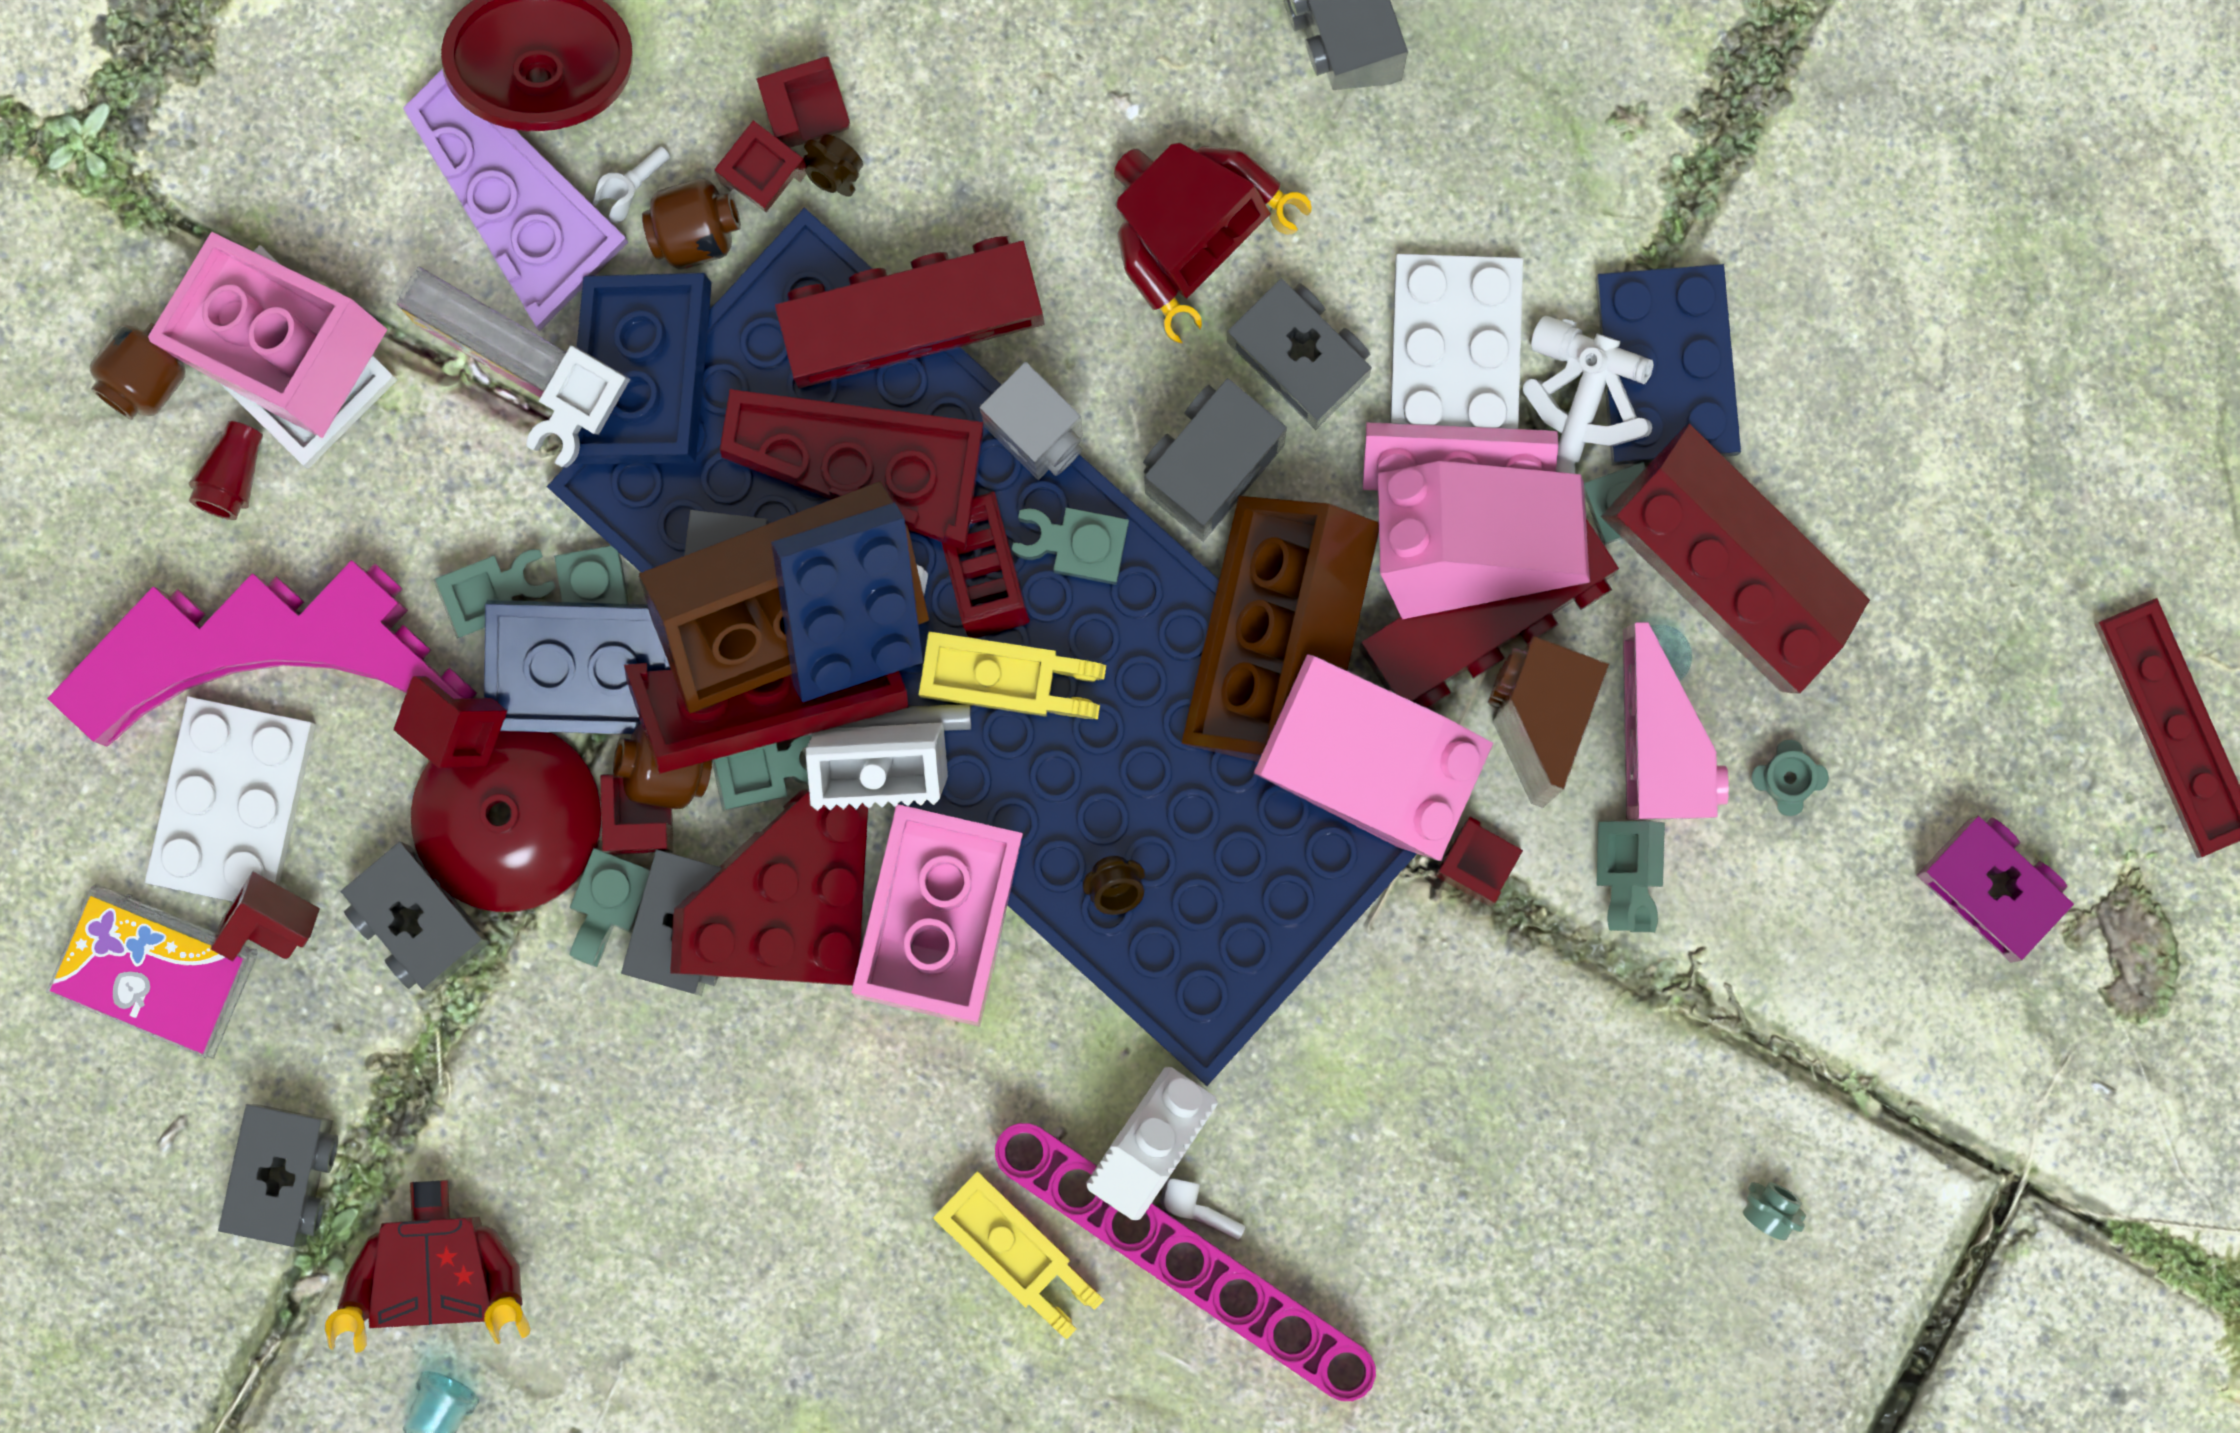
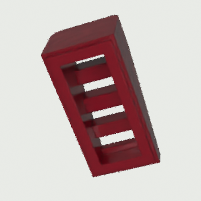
(998, 614)

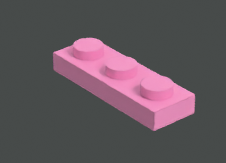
(1408, 445)

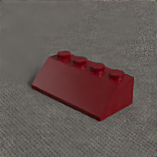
(1738, 561)

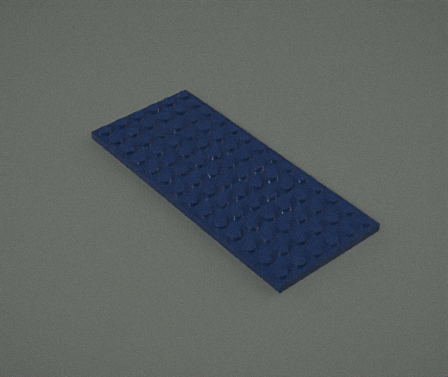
(1237, 871)

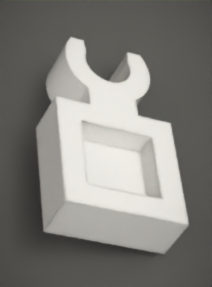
(581, 396)

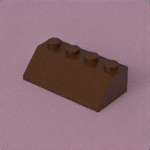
(1283, 592)
(723, 604)
(1544, 711)

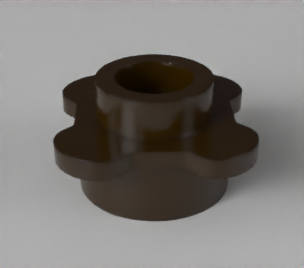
(832, 165)

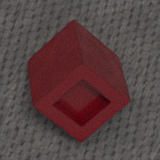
(804, 102)
(760, 167)
(447, 728)
(631, 825)
(1479, 862)
(266, 917)

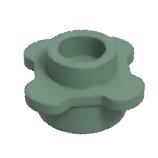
(1790, 758)
(1774, 1210)

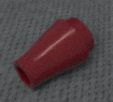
(227, 474)

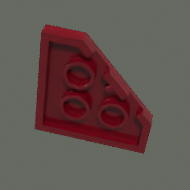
(781, 902)

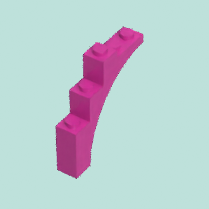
(165, 650)

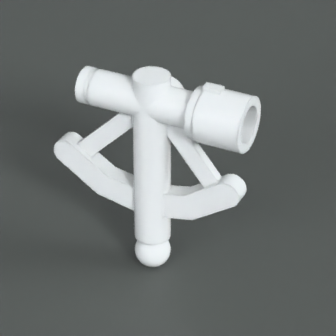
(1599, 363)

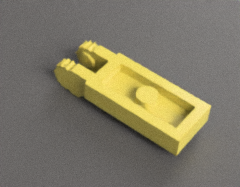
(1003, 676)
(1012, 1249)

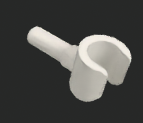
(622, 187)
(1180, 1200)

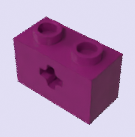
(2005, 922)

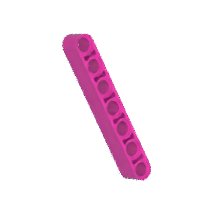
(1206, 1286)

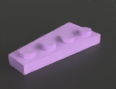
(518, 202)

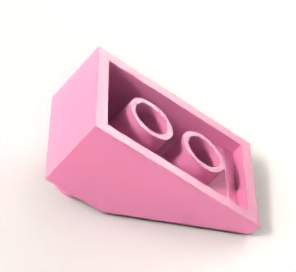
(268, 333)
(1478, 534)
(1666, 748)
(1373, 758)
(937, 915)

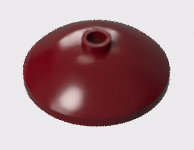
(536, 61)
(536, 851)

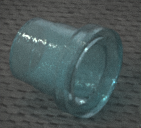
(439, 1404)

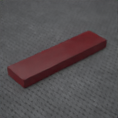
(2174, 725)

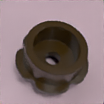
(1115, 885)

